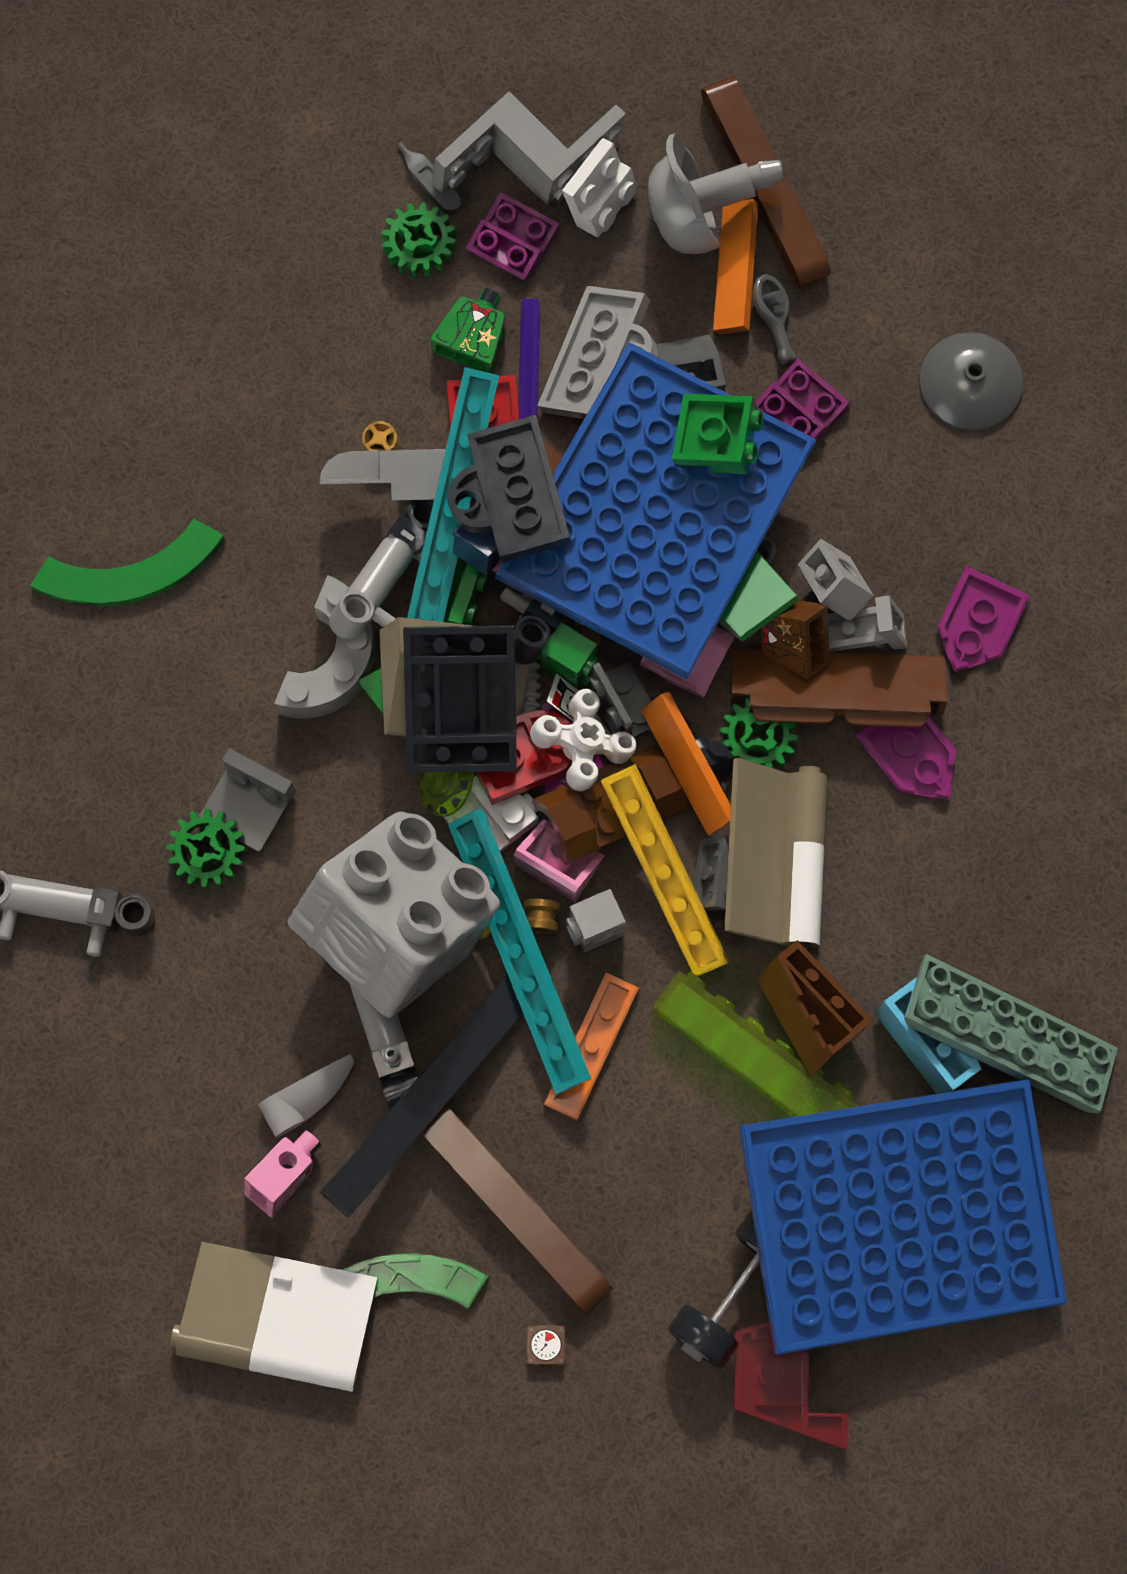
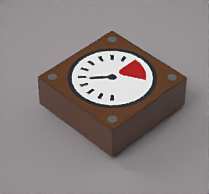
(545, 1345)

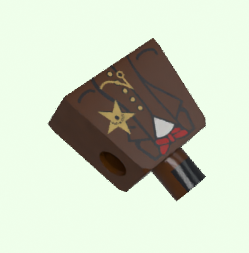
(798, 639)

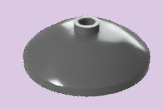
(968, 400)

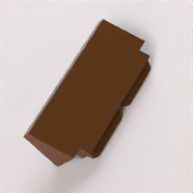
(856, 685)

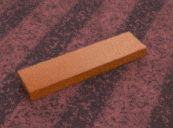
(736, 267)
(688, 763)
(596, 1040)

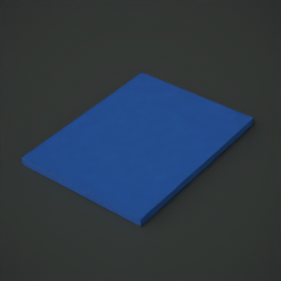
(653, 538)
(901, 1216)

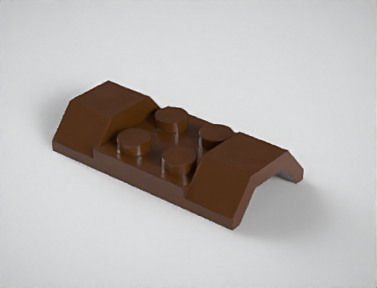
(587, 818)

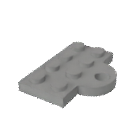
(592, 347)

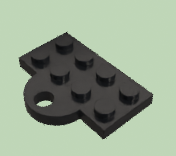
(511, 491)

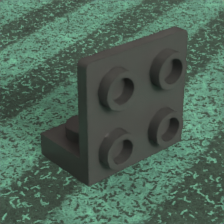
(622, 698)
(251, 798)
(712, 872)

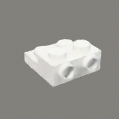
(599, 189)
(506, 819)

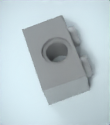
(835, 580)
(595, 921)

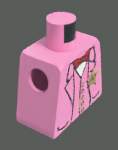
(270, 1183)

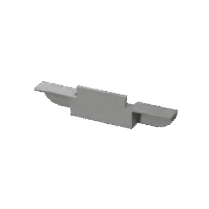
(410, 472)

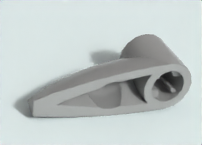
(305, 1097)

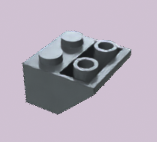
(695, 356)

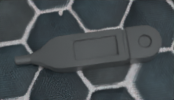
(422, 172)

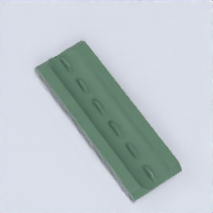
(1010, 1035)

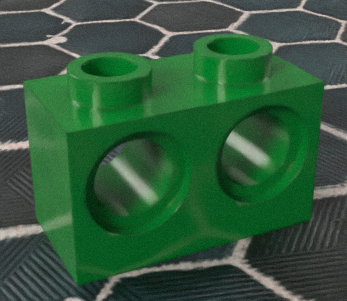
(569, 656)

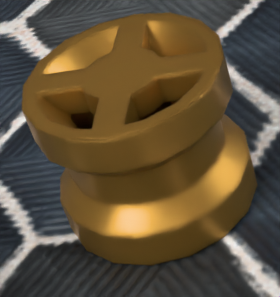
(377, 434)
(542, 915)

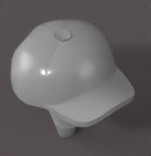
(685, 201)

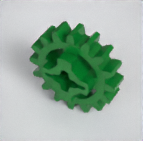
(422, 253)
(767, 748)
(200, 862)

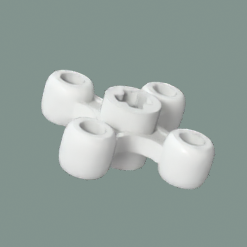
(583, 739)

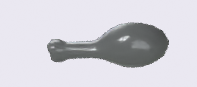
(773, 307)

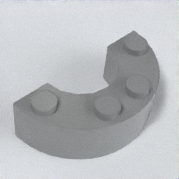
(336, 681)

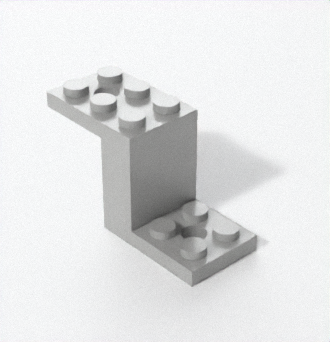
(524, 148)

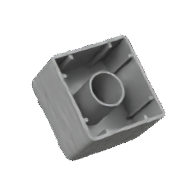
(395, 911)

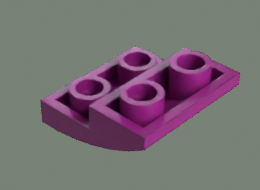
(513, 237)
(803, 401)

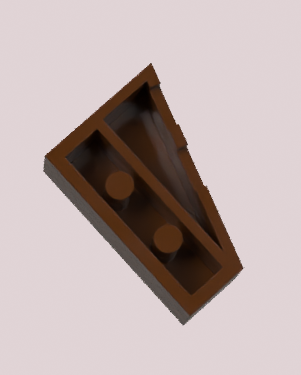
(811, 1007)

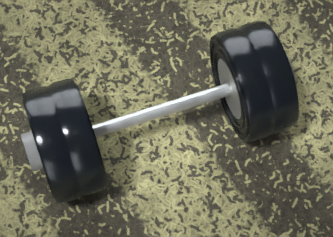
(703, 1336)

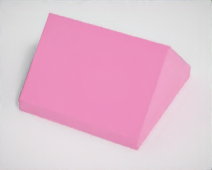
(541, 858)

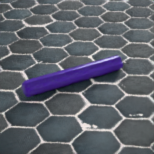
(529, 358)

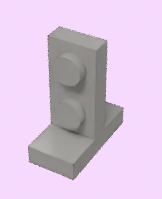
(869, 627)

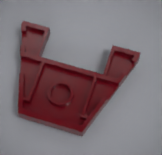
(777, 1388)

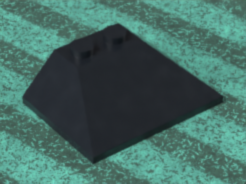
(460, 698)

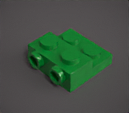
(717, 432)

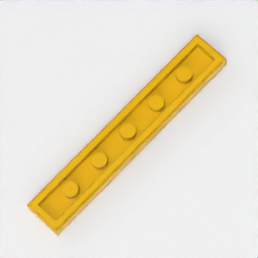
(664, 870)

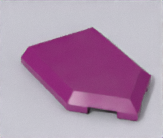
(979, 619)
(913, 758)

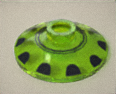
(445, 791)

